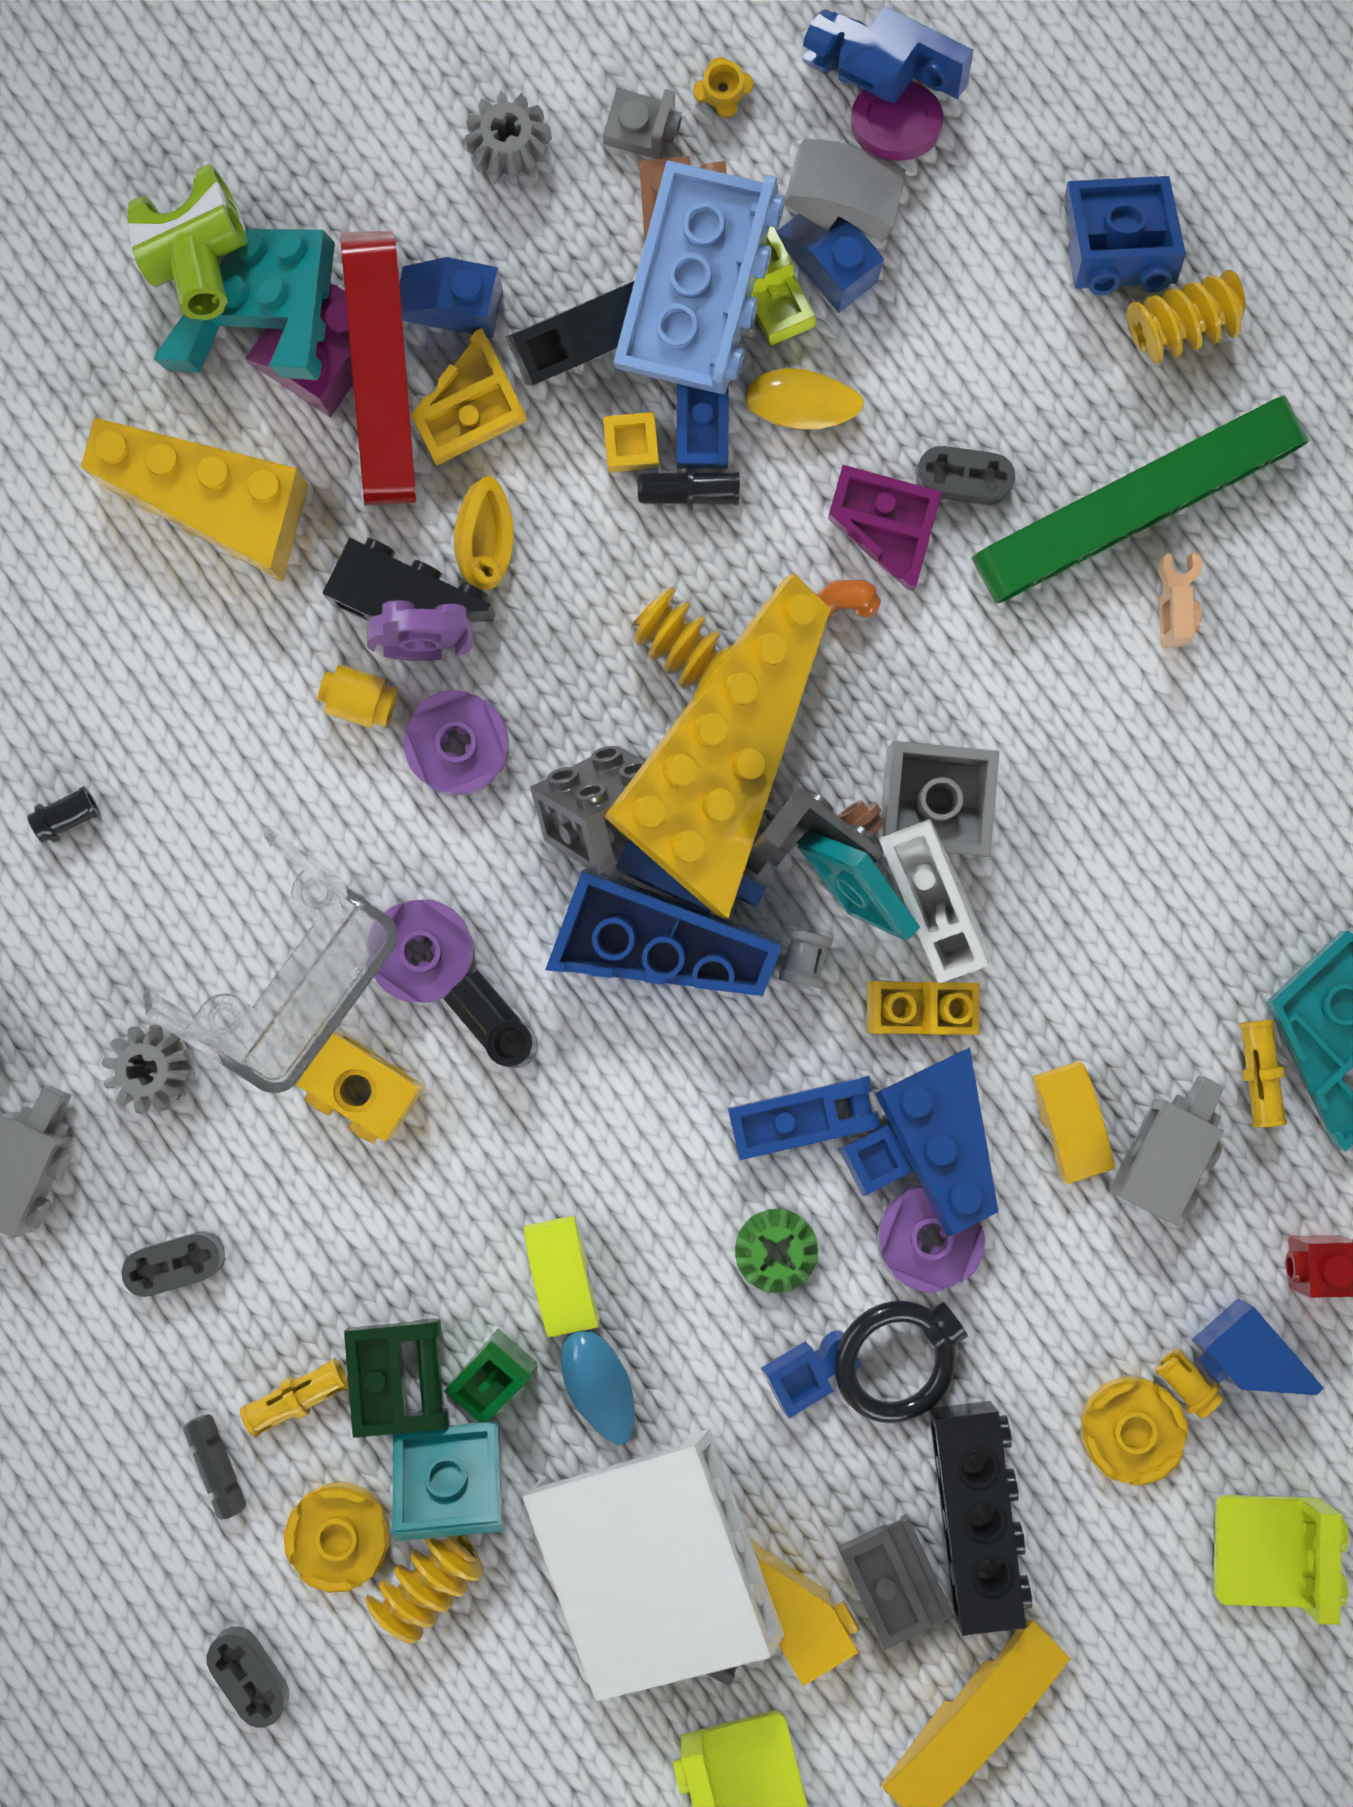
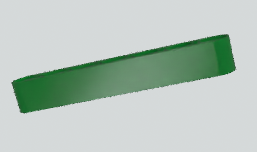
(1140, 499)

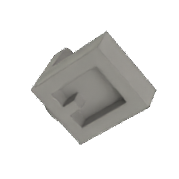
(642, 123)

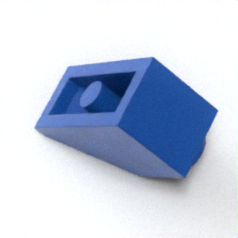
(835, 260)
(451, 295)
(1251, 1354)

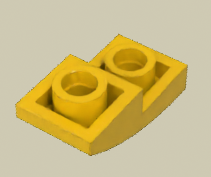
(922, 1008)
(1074, 1122)

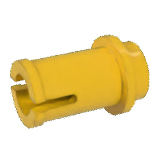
(1190, 1384)

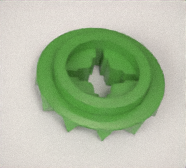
(776, 1225)

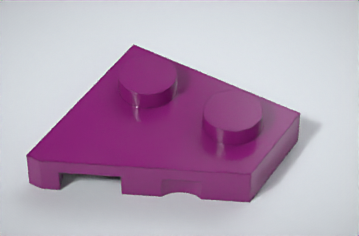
(886, 520)

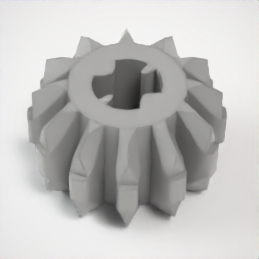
(503, 123)
(146, 1089)

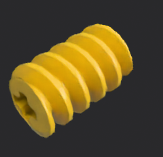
(1187, 315)
(679, 639)
(426, 1588)

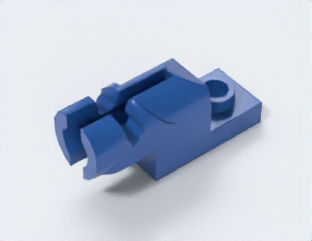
(887, 54)

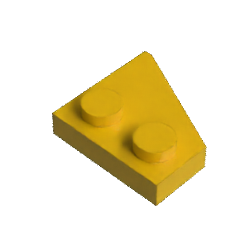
(468, 404)

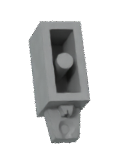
(1172, 1153)
(31, 1159)

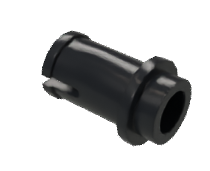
(62, 815)

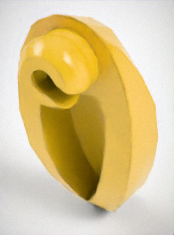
(802, 399)
(484, 534)

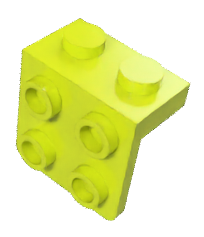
(1280, 1554)
(741, 1764)

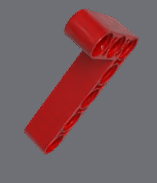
(378, 366)

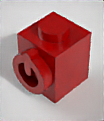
(1320, 1265)

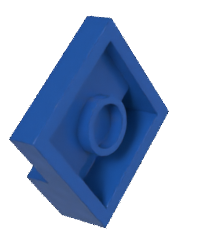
(1124, 234)

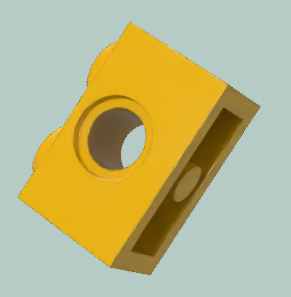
(391, 1088)

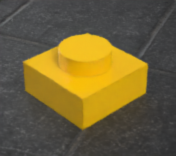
(631, 442)

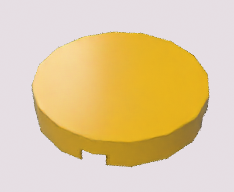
(1133, 1430)
(337, 1537)

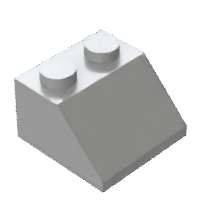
(943, 785)

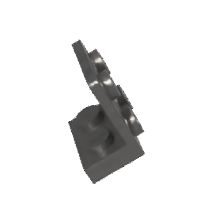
(577, 798)
(803, 813)

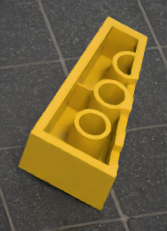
(213, 493)

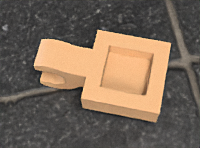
(1178, 611)

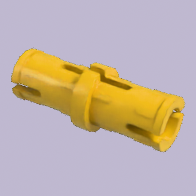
(1263, 1073)
(294, 1398)

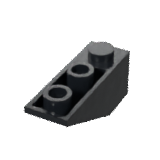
(570, 336)
(371, 576)

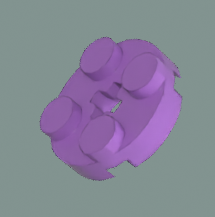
(419, 633)
(429, 731)
(451, 946)
(902, 1248)

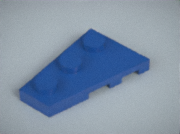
(945, 1139)

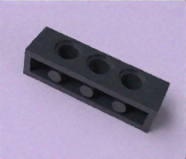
(979, 1603)

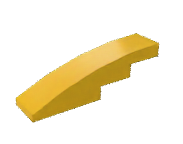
(977, 1721)

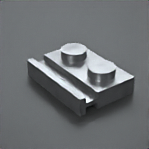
(895, 1582)

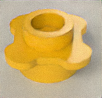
(723, 72)

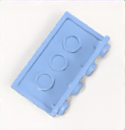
(698, 277)

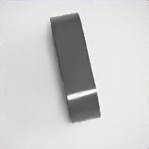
(966, 463)
(177, 1275)
(238, 1684)

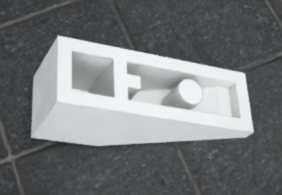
(936, 901)

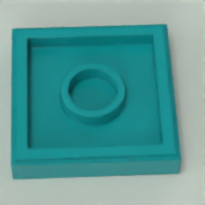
(858, 885)
(447, 1482)

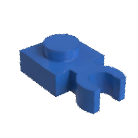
(875, 1160)
(802, 1375)

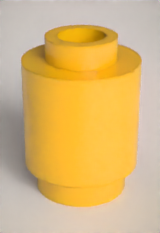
(357, 697)

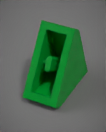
(491, 1377)

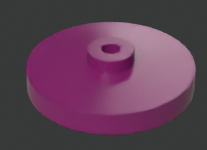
(899, 128)

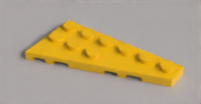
(713, 771)

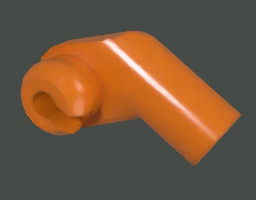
(851, 595)

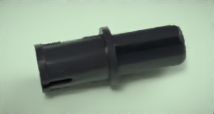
(689, 488)

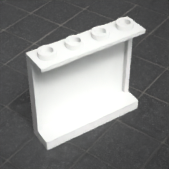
(653, 1569)

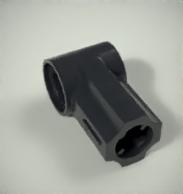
(489, 1018)

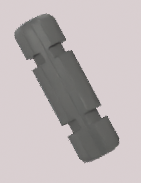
(214, 1466)

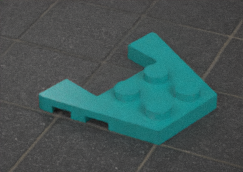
(270, 285)
(1317, 1027)

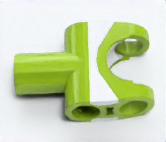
(189, 242)

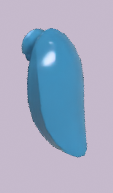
(598, 1385)

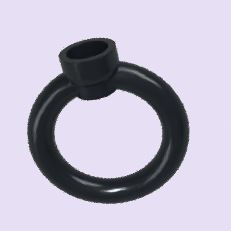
(942, 1331)

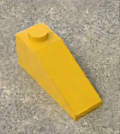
(814, 1627)

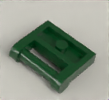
(378, 1378)

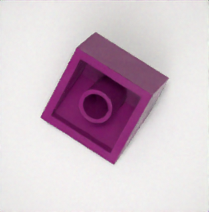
(333, 352)

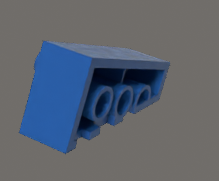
(654, 939)

